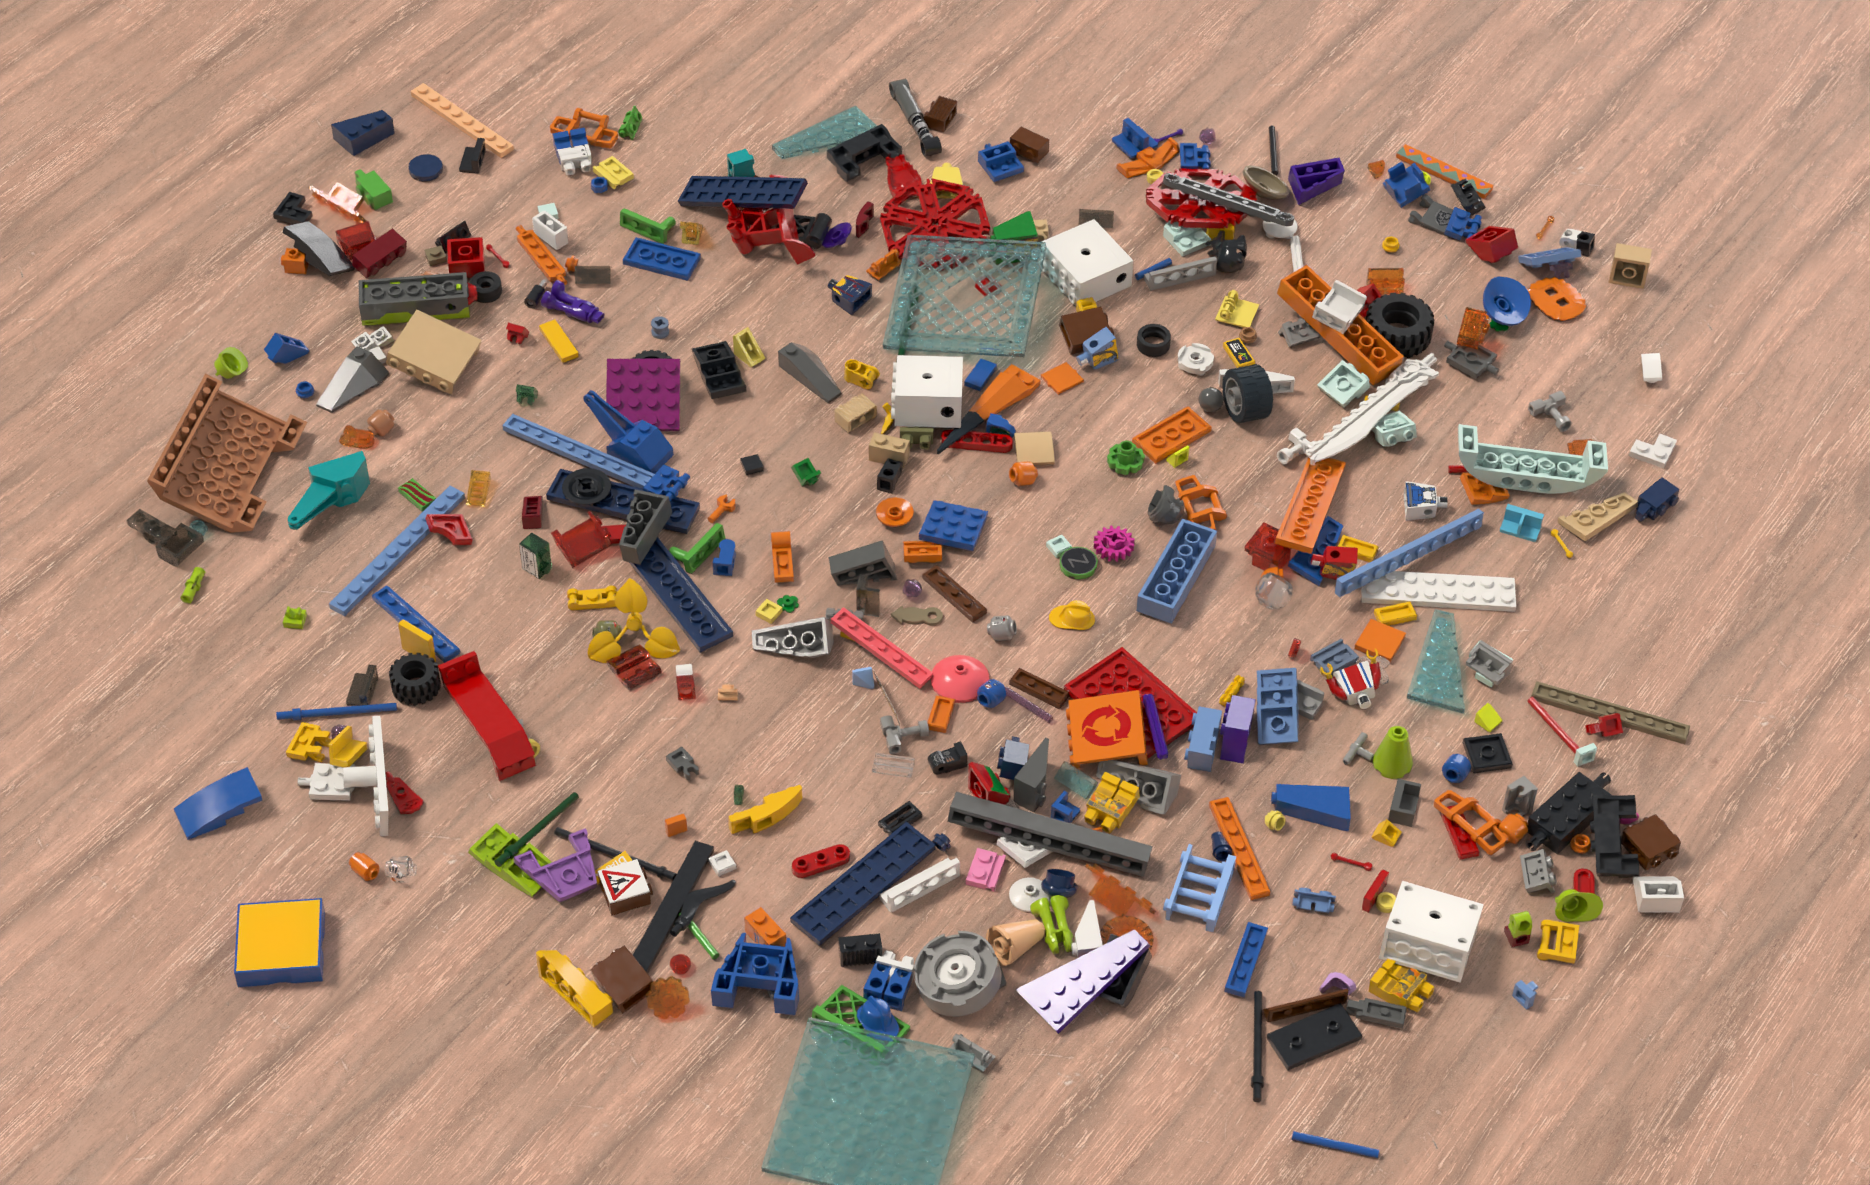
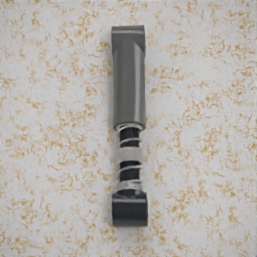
(901, 92)

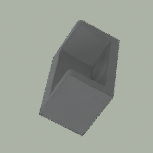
(1404, 802)

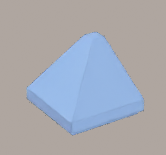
(863, 677)

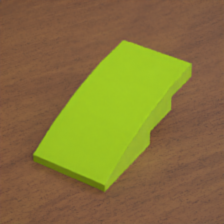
(492, 846)

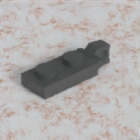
(1377, 1012)

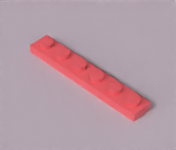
(881, 648)

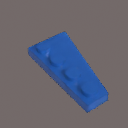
(1327, 537)

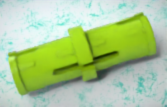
(193, 585)

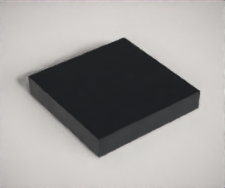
(1487, 753)

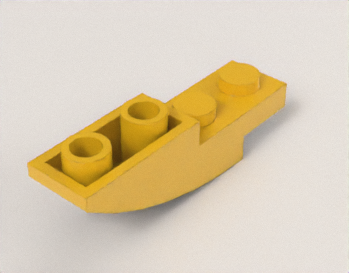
(774, 809)

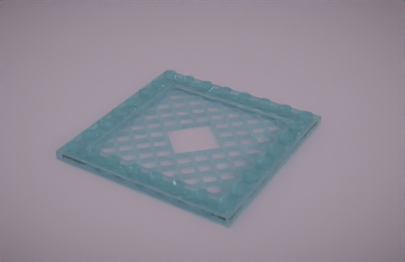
(920, 246)

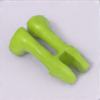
(1053, 936)

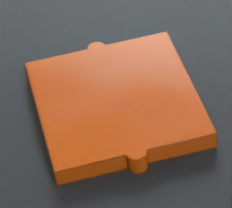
(1062, 378)

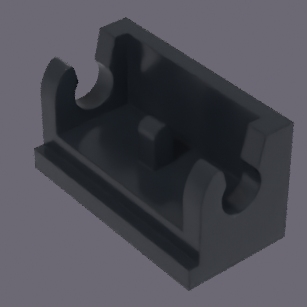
(1468, 197)

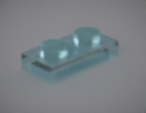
(1076, 780)

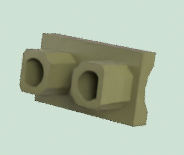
(918, 435)

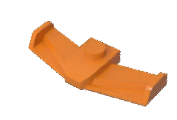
(1149, 159)

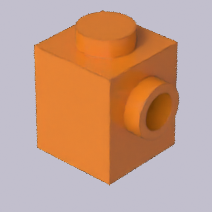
(294, 261)

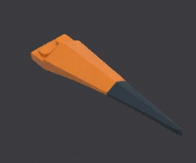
(1003, 392)

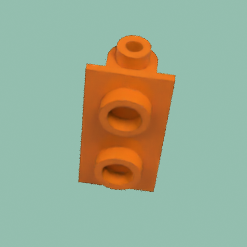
(885, 265)

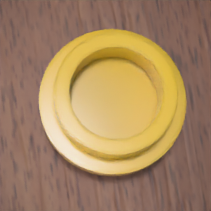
(1390, 244)

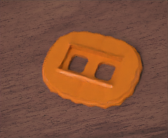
(1549, 304)

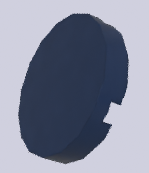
(425, 167)

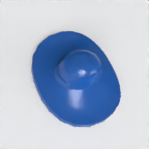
(1506, 301)

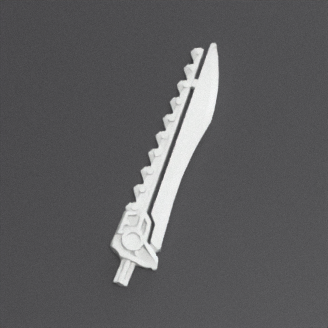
(1354, 428)

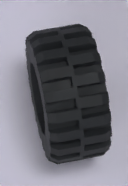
(1407, 311)

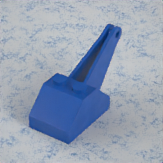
(631, 442)

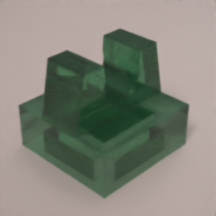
(526, 391)

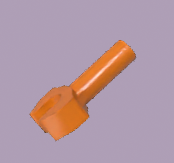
(723, 506)

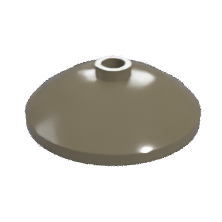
(1265, 183)

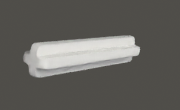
(1296, 252)

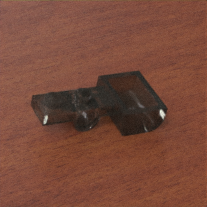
(173, 543)

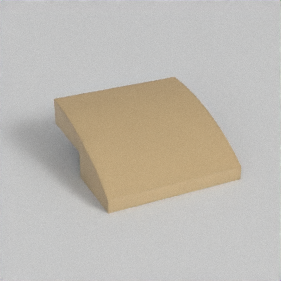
(1034, 447)

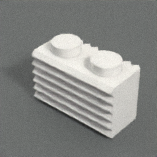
(550, 230)

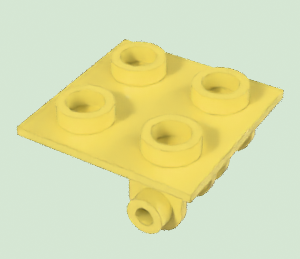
(1236, 311)

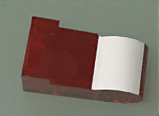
(685, 681)

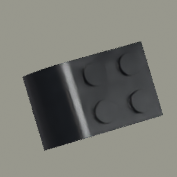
(1124, 987)

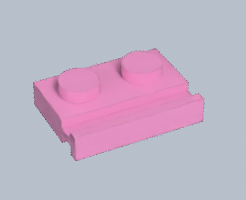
(985, 869)

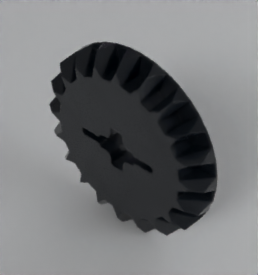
(586, 477)

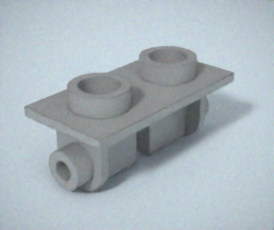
(982, 1057)

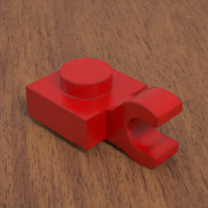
(1607, 725)

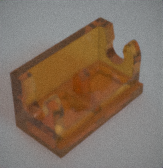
(1386, 279)

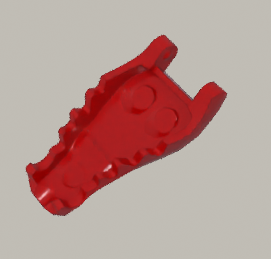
(900, 174)

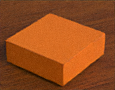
(676, 825)

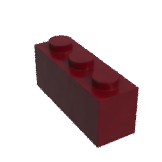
(379, 253)

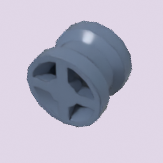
(660, 327)

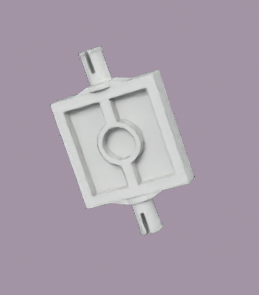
(327, 783)

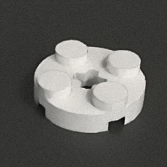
(1187, 355)

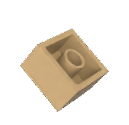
(1630, 265)

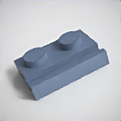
(1337, 655)

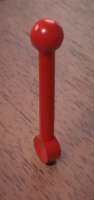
(489, 247)
(1367, 866)

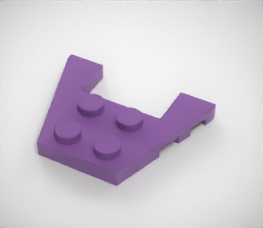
(567, 875)

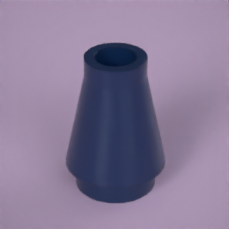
(1220, 846)

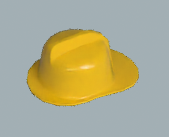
(1072, 616)

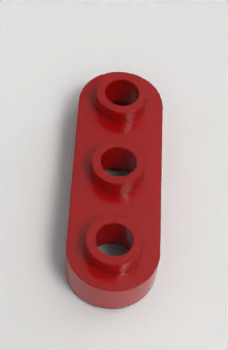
(814, 865)

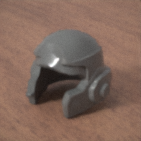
(1165, 507)

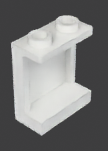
(1339, 307)

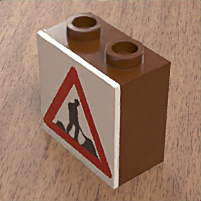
(625, 887)

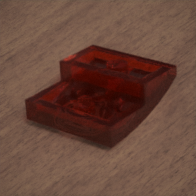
(634, 667)

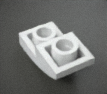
(378, 338)
(1651, 367)

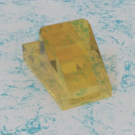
(691, 232)

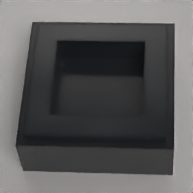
(752, 464)

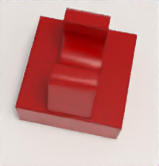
(516, 330)

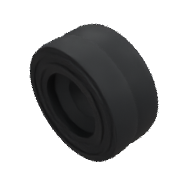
(487, 278)

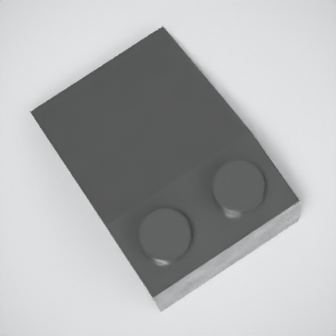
(1031, 779)

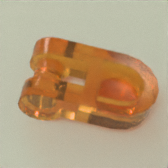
(362, 438)

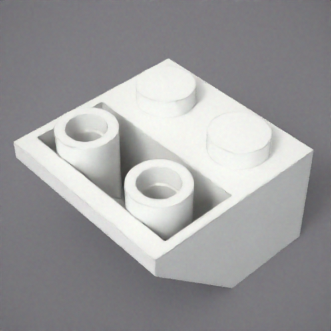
(1658, 893)

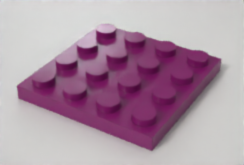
(645, 390)

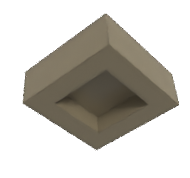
(435, 255)

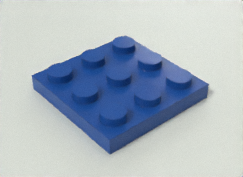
(953, 525)

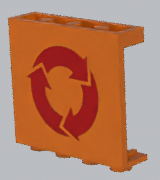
(1106, 728)

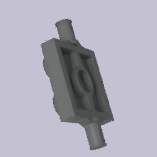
(1471, 360)

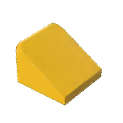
(1386, 833)

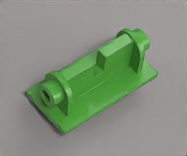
(630, 123)

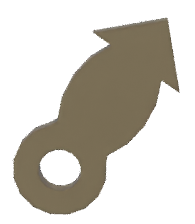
(917, 615)

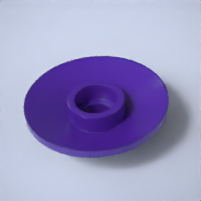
(837, 235)

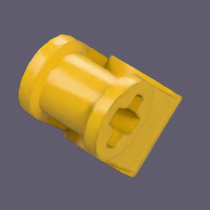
(859, 373)

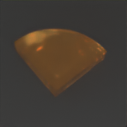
(1376, 168)

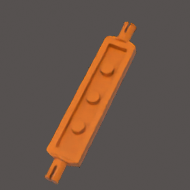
(540, 255)

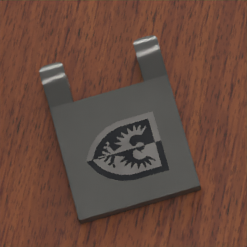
(1435, 217)

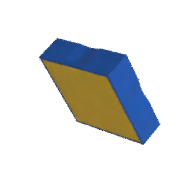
(279, 942)

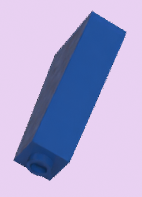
(1314, 804)

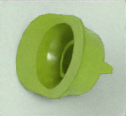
(230, 363)
(1577, 906)

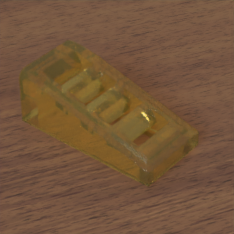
(478, 476)

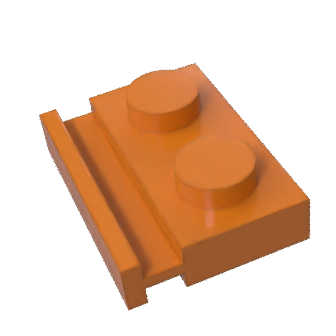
(922, 551)

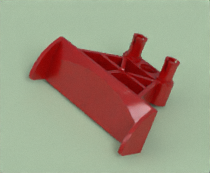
(761, 233)

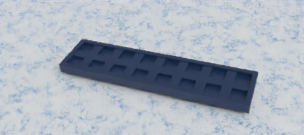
(744, 191)
(862, 883)

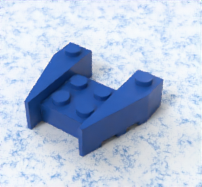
(759, 968)

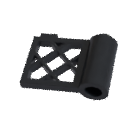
(815, 231)

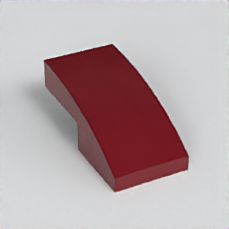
(862, 221)

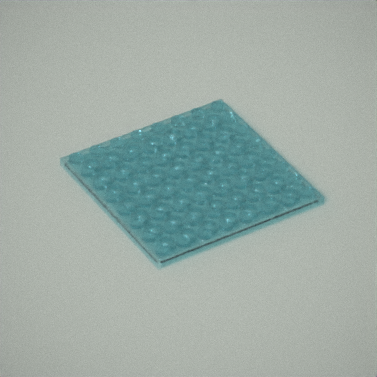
(867, 1112)

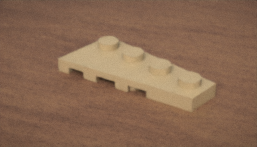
(1598, 516)

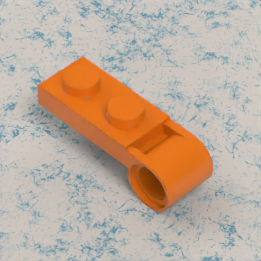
(782, 556)

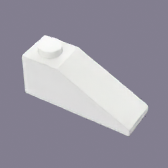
(1088, 932)

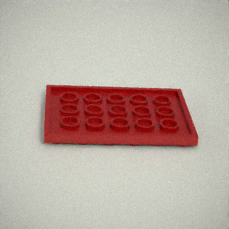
(1124, 673)

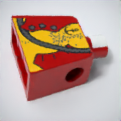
(1336, 561)

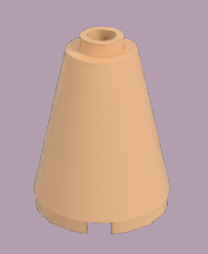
(1014, 939)

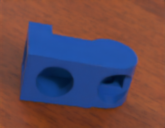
(725, 563)

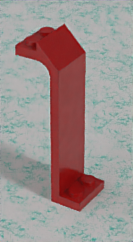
(488, 715)

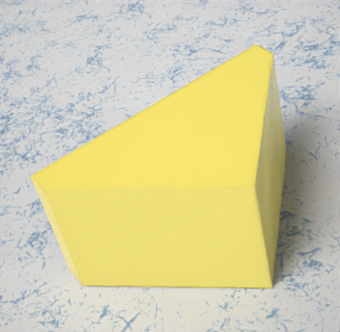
(747, 348)

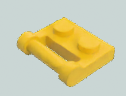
(1565, 942)

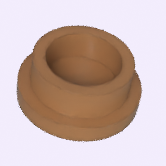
(1248, 335)

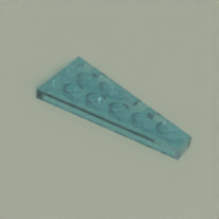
(825, 133)
(1438, 667)

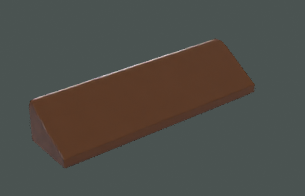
(1306, 1005)

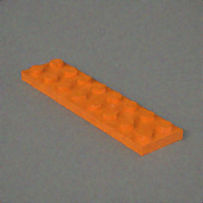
(1310, 505)

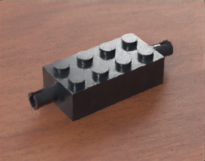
(1565, 813)

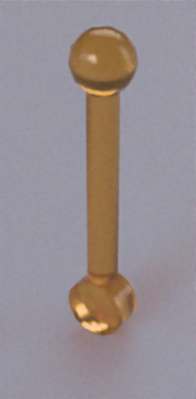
(1550, 219)

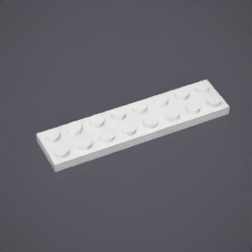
(1442, 591)

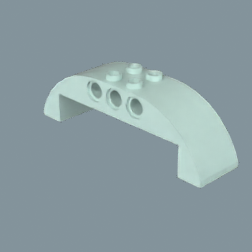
(1530, 468)

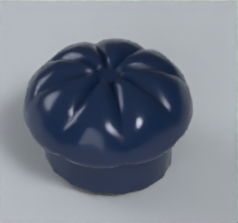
(1059, 883)

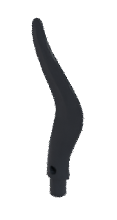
(692, 903)

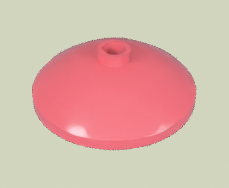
(959, 677)

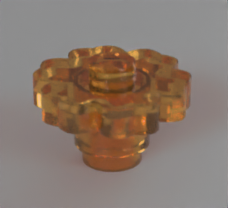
(667, 997)

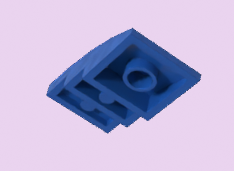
(217, 803)

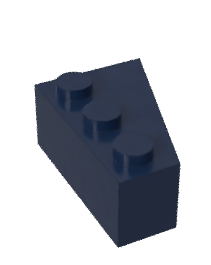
(363, 131)

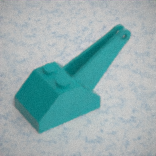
(332, 483)

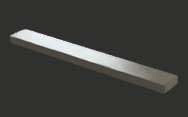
(1595, 708)

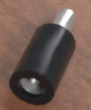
(535, 294)

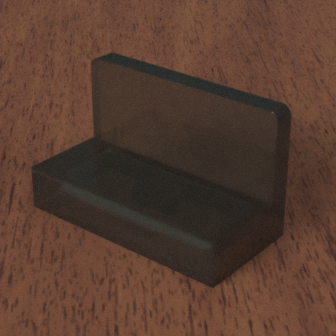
(1102, 217)
(593, 274)
(867, 598)
(363, 687)

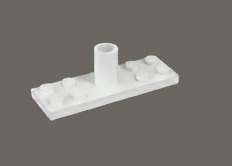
(372, 776)

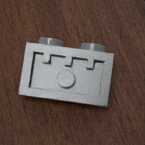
(1298, 332)
(1309, 700)
(1537, 871)

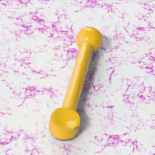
(1554, 532)

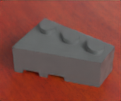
(866, 560)

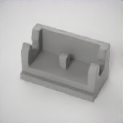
(1489, 662)
(1520, 797)

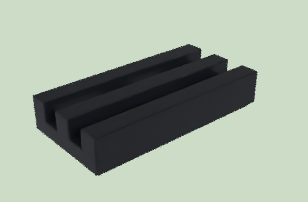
(909, 817)

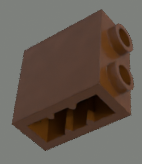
(1651, 841)

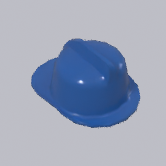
(877, 1017)

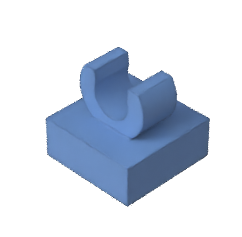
(1525, 993)

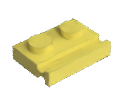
(613, 172)

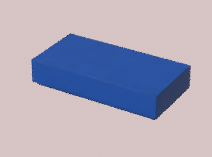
(980, 374)

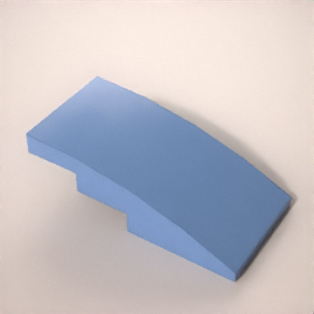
(1277, 706)

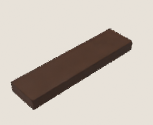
(954, 593)

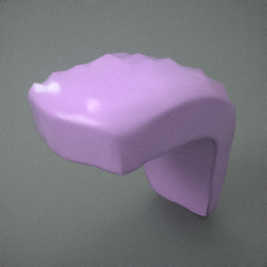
(1339, 980)

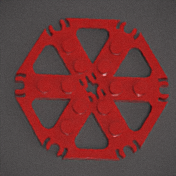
(1191, 205)
(932, 213)

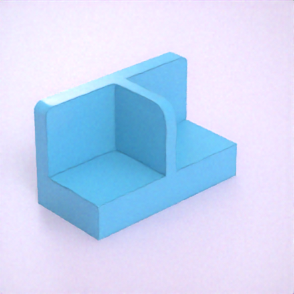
(1521, 523)

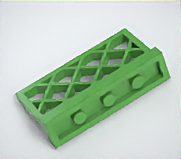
(820, 1012)

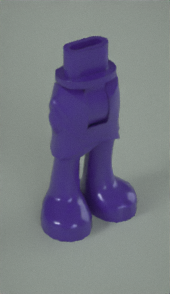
(579, 308)

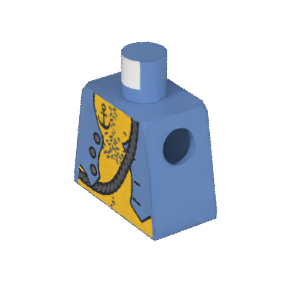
(1099, 350)

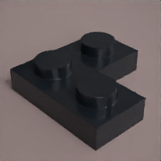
(291, 211)

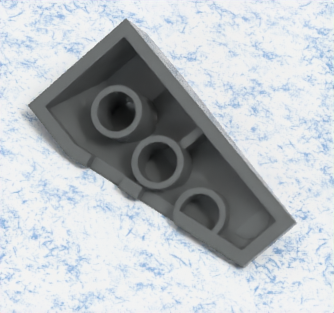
(808, 370)
(355, 375)

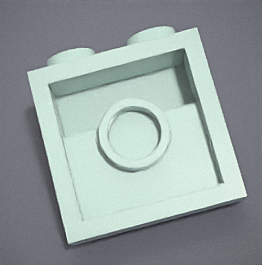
(1185, 239)
(1344, 383)
(1394, 428)

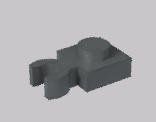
(680, 761)

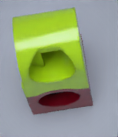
(1519, 926)

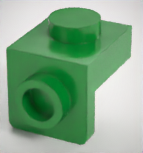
(806, 472)

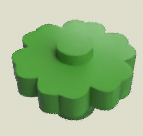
(1125, 458)

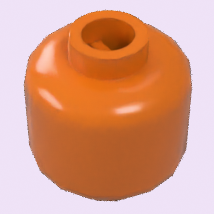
(1023, 473)
(1513, 828)

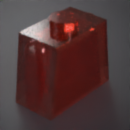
(354, 238)

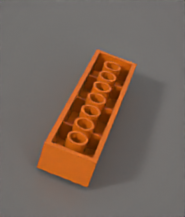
(1358, 345)

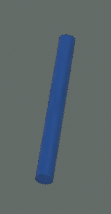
(1334, 1144)

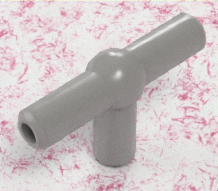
(1355, 748)

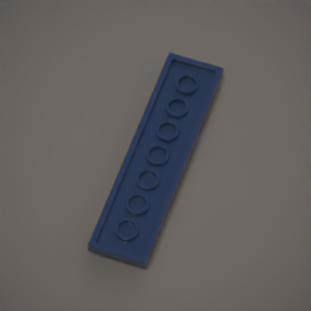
(619, 503)
(682, 598)

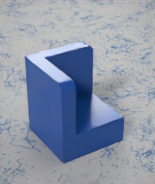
(1064, 810)

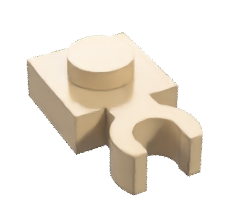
(1042, 229)

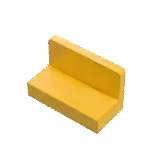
(345, 750)

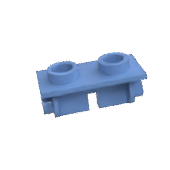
(1306, 898)

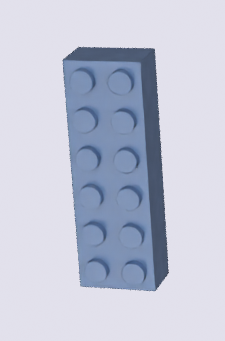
(1176, 571)

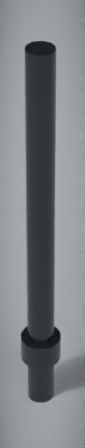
(1257, 1079)

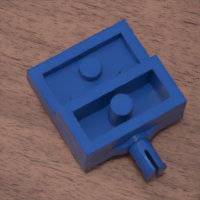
(1000, 161)

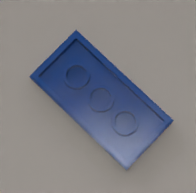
(661, 259)

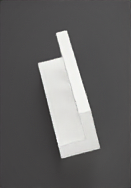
(920, 884)

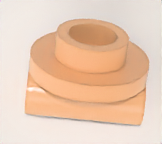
(728, 692)

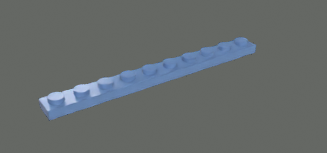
(577, 451)
(394, 553)
(1408, 553)

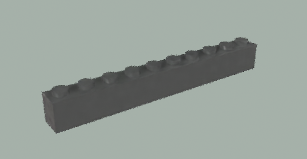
(1049, 834)

